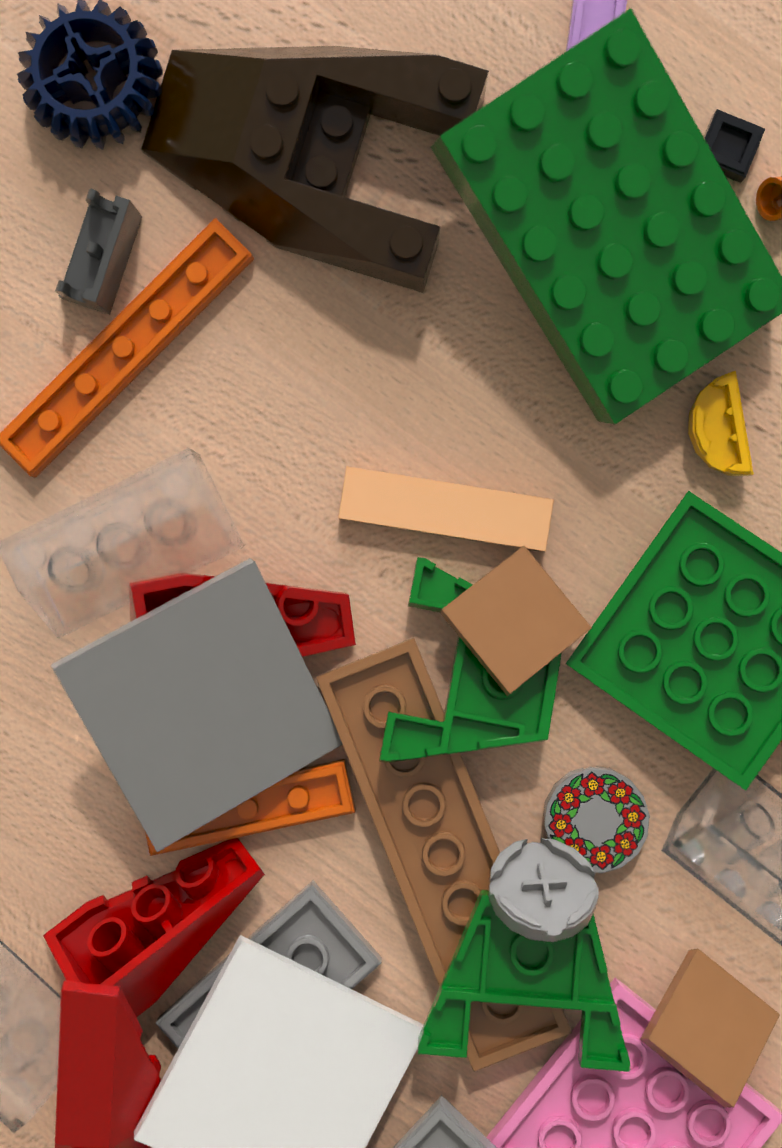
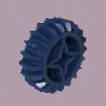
(51, 85)

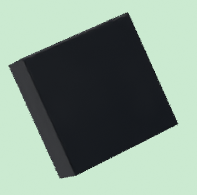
(733, 143)

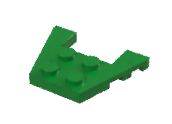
(476, 707)
(511, 969)

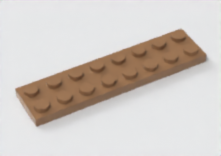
(429, 831)

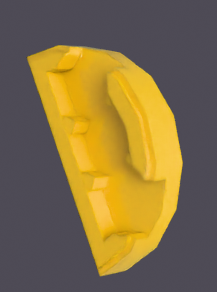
(719, 427)

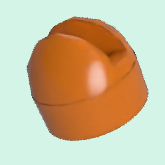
(767, 196)

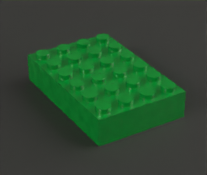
(613, 219)

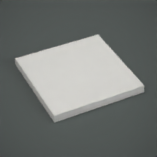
(279, 1062)

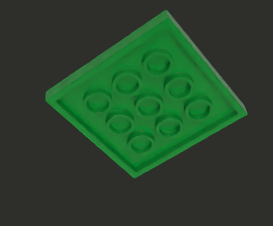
(698, 640)

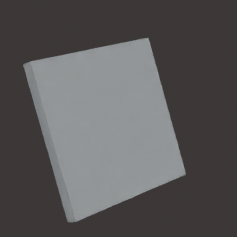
(200, 703)

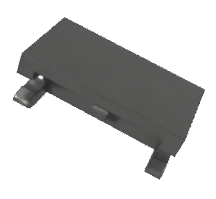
(100, 253)

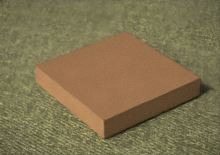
(515, 620)
(710, 1027)

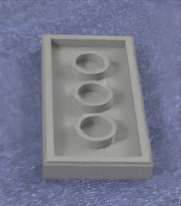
(304, 930)

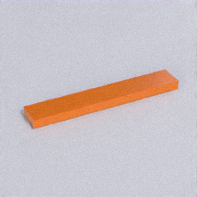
(125, 348)

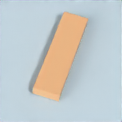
(445, 509)

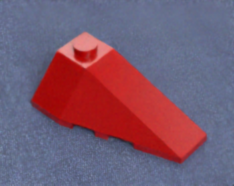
(314, 617)
(155, 927)
(102, 1069)

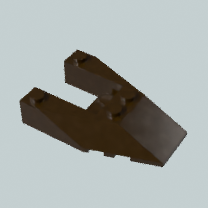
(281, 134)

